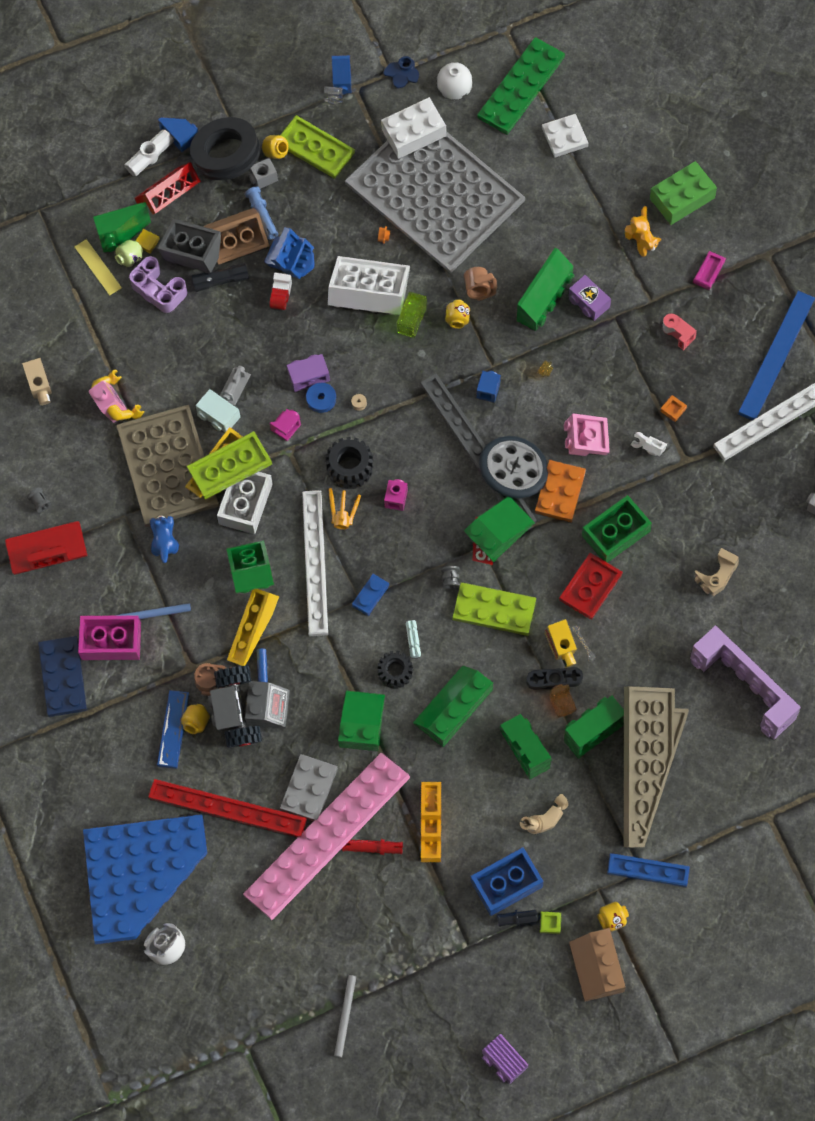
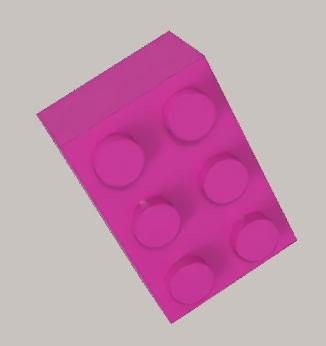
(109, 637)

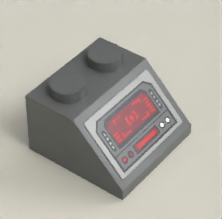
(267, 705)

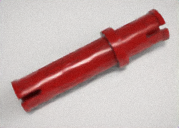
(374, 846)

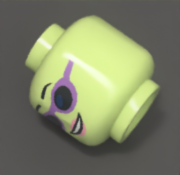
(128, 253)

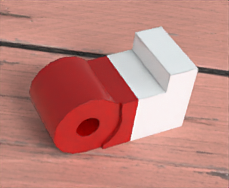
(280, 291)

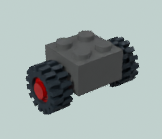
(229, 707)

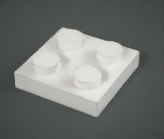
(565, 135)

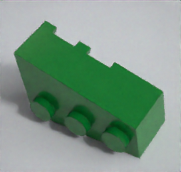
(526, 746)

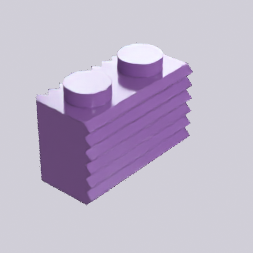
(504, 1059)

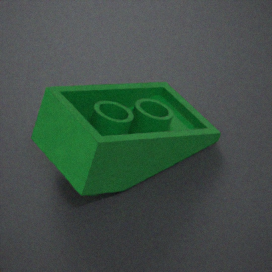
(121, 225)
(499, 528)
(361, 721)

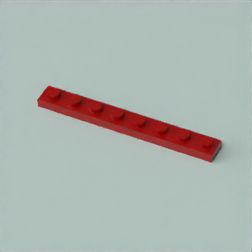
(227, 808)

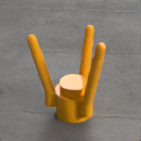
(341, 519)

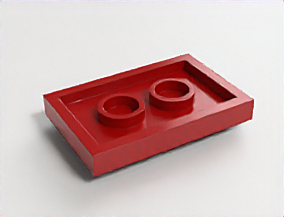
(590, 586)

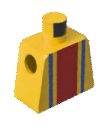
(560, 634)

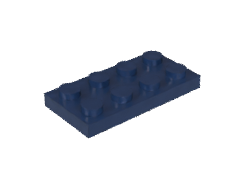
(62, 676)

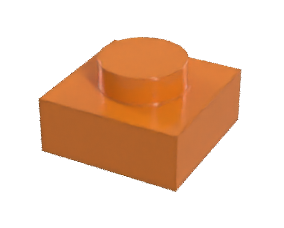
(673, 408)

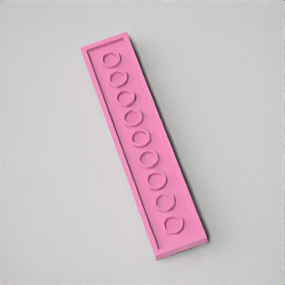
(326, 836)

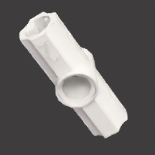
(156, 146)

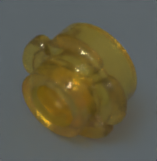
(545, 369)

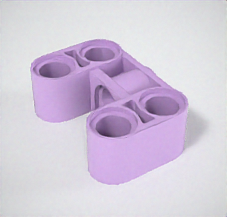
(153, 290)

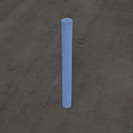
(160, 611)

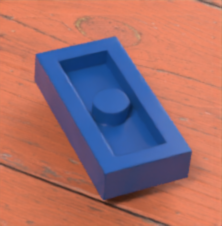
(370, 594)

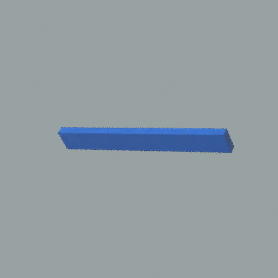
(776, 356)

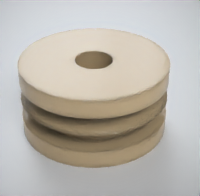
(362, 402)

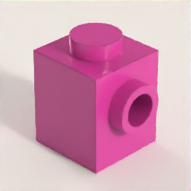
(396, 494)

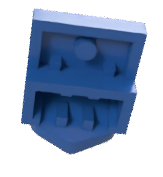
(291, 254)

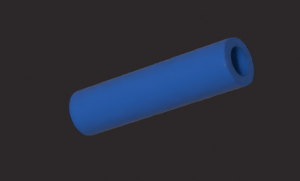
(262, 665)

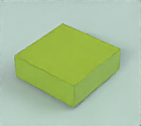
(550, 922)

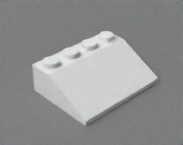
(368, 285)

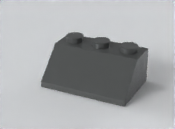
(191, 245)

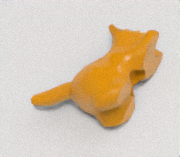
(640, 231)

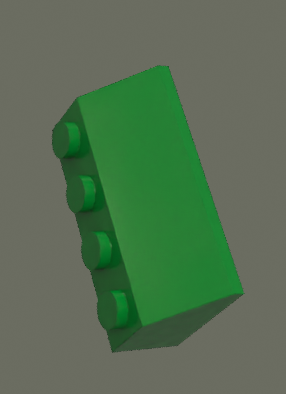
(545, 290)
(454, 705)

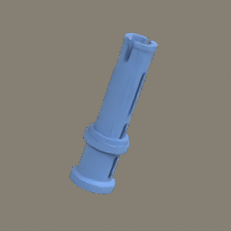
(260, 205)

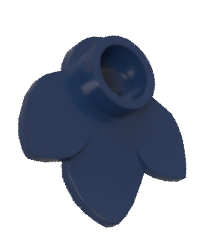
(401, 74)

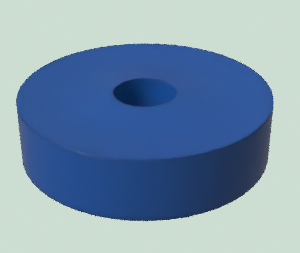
(321, 405)

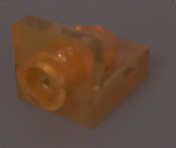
(562, 700)

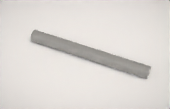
(345, 1016)

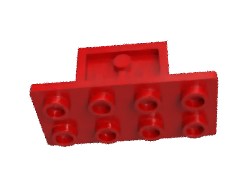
(46, 547)

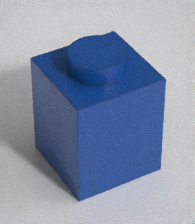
(488, 386)

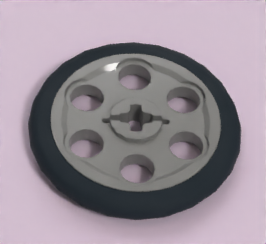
(505, 486)

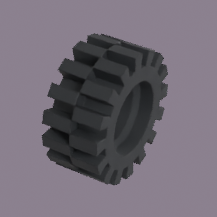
(398, 680)

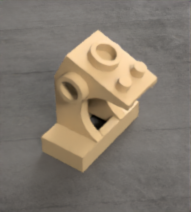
(728, 564)

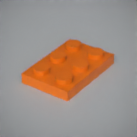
(561, 491)

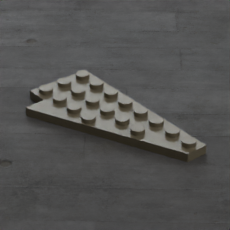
(650, 744)

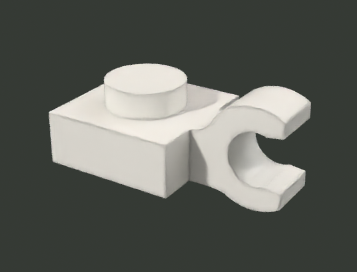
(652, 445)

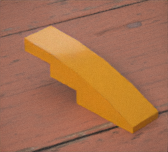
(430, 821)

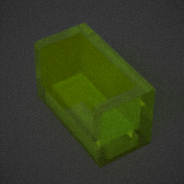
(411, 314)

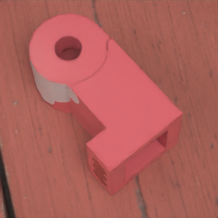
(679, 329)

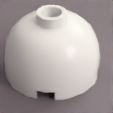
(454, 80)
(165, 944)

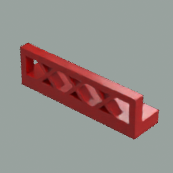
(164, 183)

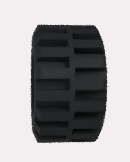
(346, 449)

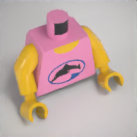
(109, 401)

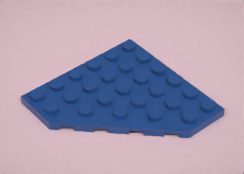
(138, 870)

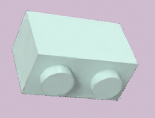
(217, 411)

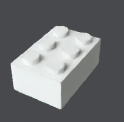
(413, 127)
(245, 503)

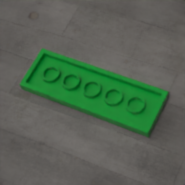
(521, 86)

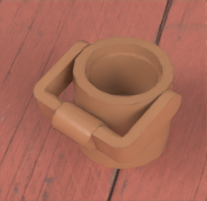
(478, 283)
(205, 677)

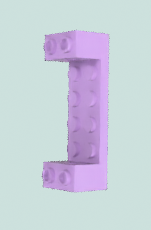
(782, 709)

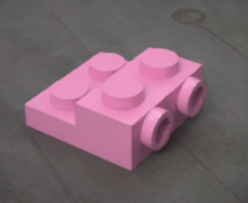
(586, 435)

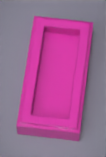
(709, 270)

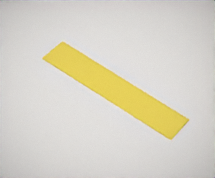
(98, 267)

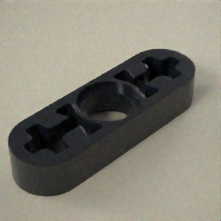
(548, 672)

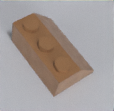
(240, 235)
(597, 965)

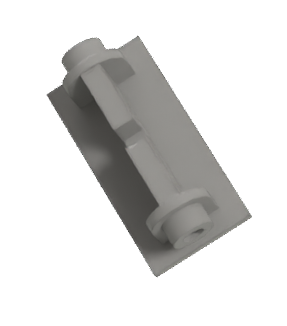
(235, 385)

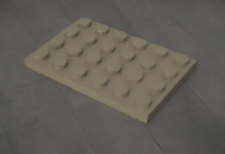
(158, 458)

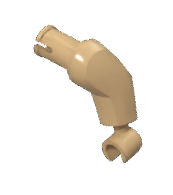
(542, 823)

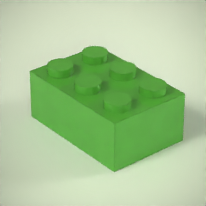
(683, 193)

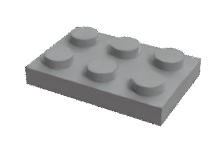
(308, 788)

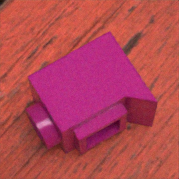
(286, 424)

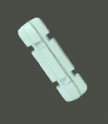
(413, 639)

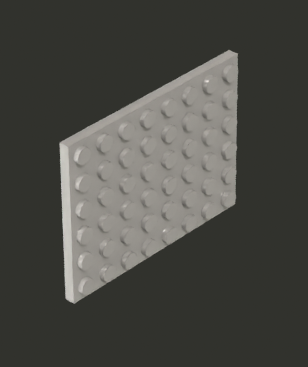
(437, 197)

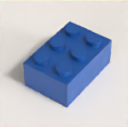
(506, 881)

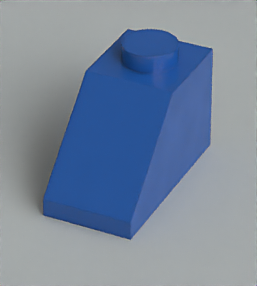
(342, 73)
(180, 130)

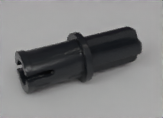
(517, 917)

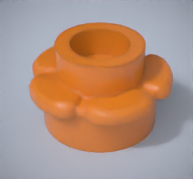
(383, 235)

